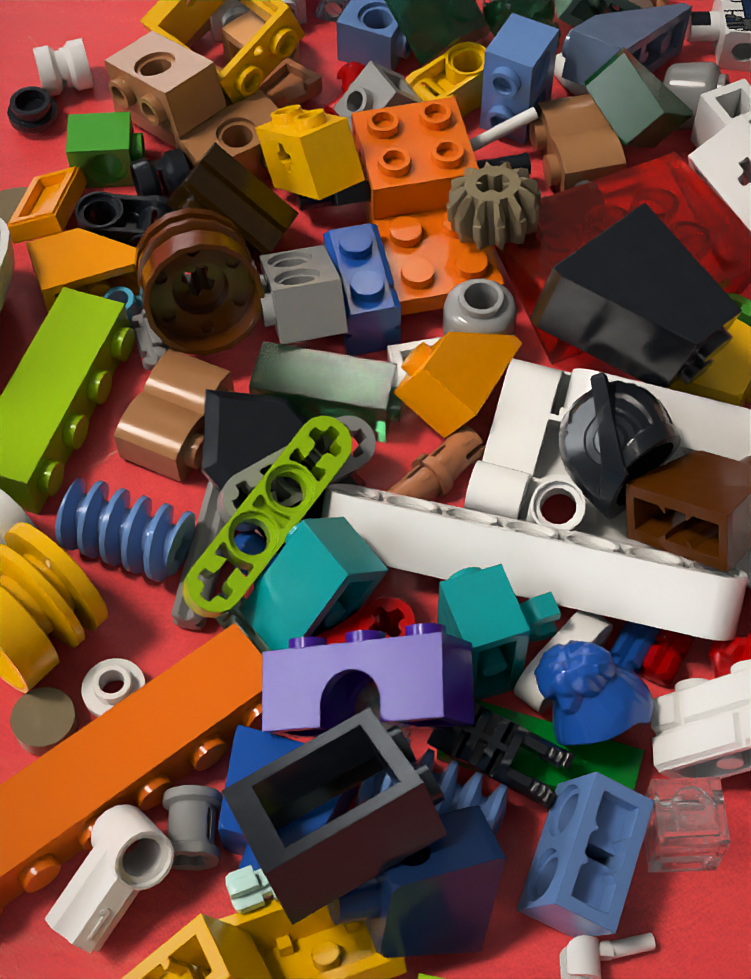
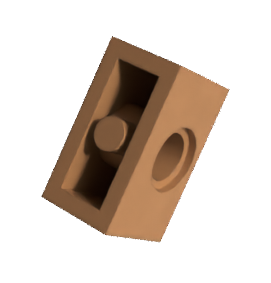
(165, 83)
(234, 132)

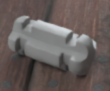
(149, 344)

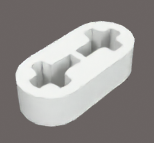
(580, 627)

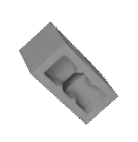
(302, 295)

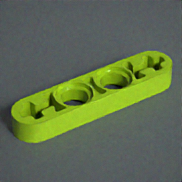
(268, 515)

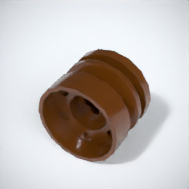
(212, 304)

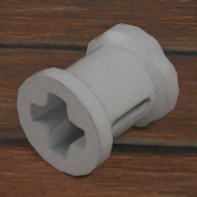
(193, 825)

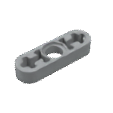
(292, 496)

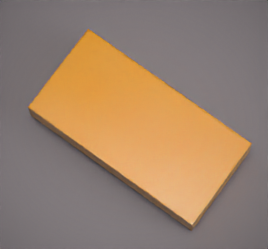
(47, 204)

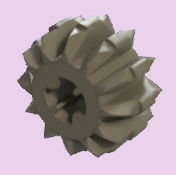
(494, 205)

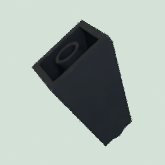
(638, 303)

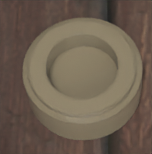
(43, 719)

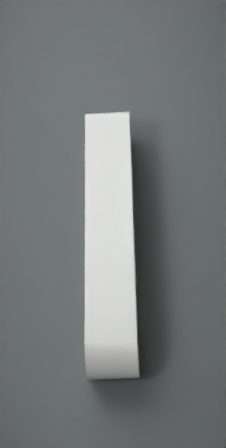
(538, 559)

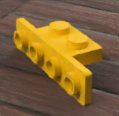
(314, 946)

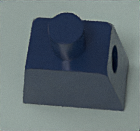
(435, 897)

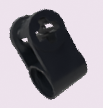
(119, 215)

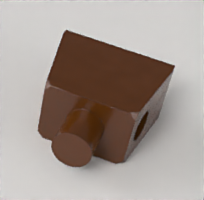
(694, 508)

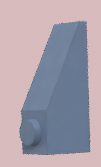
(647, 33)

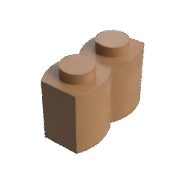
(575, 141)
(167, 418)

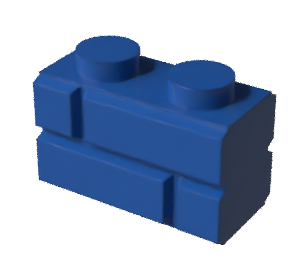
(367, 288)

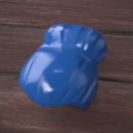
(591, 693)

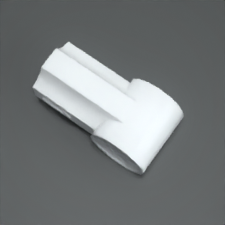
(110, 878)

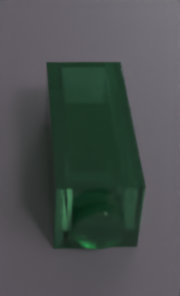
(330, 384)

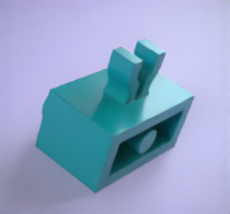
(313, 582)
(485, 611)

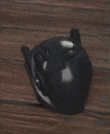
(613, 438)

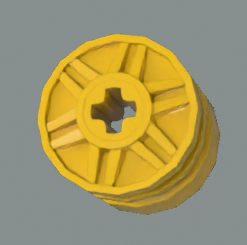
(40, 596)

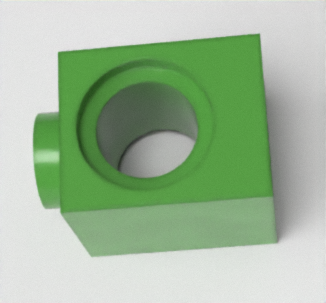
(104, 147)

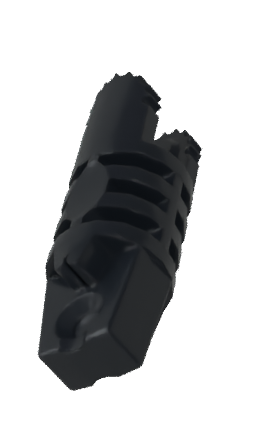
(491, 747)

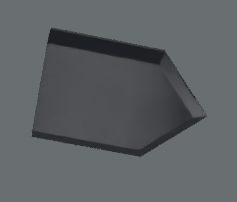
(246, 430)

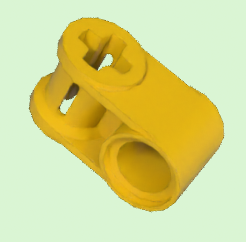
(453, 74)

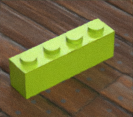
(57, 390)

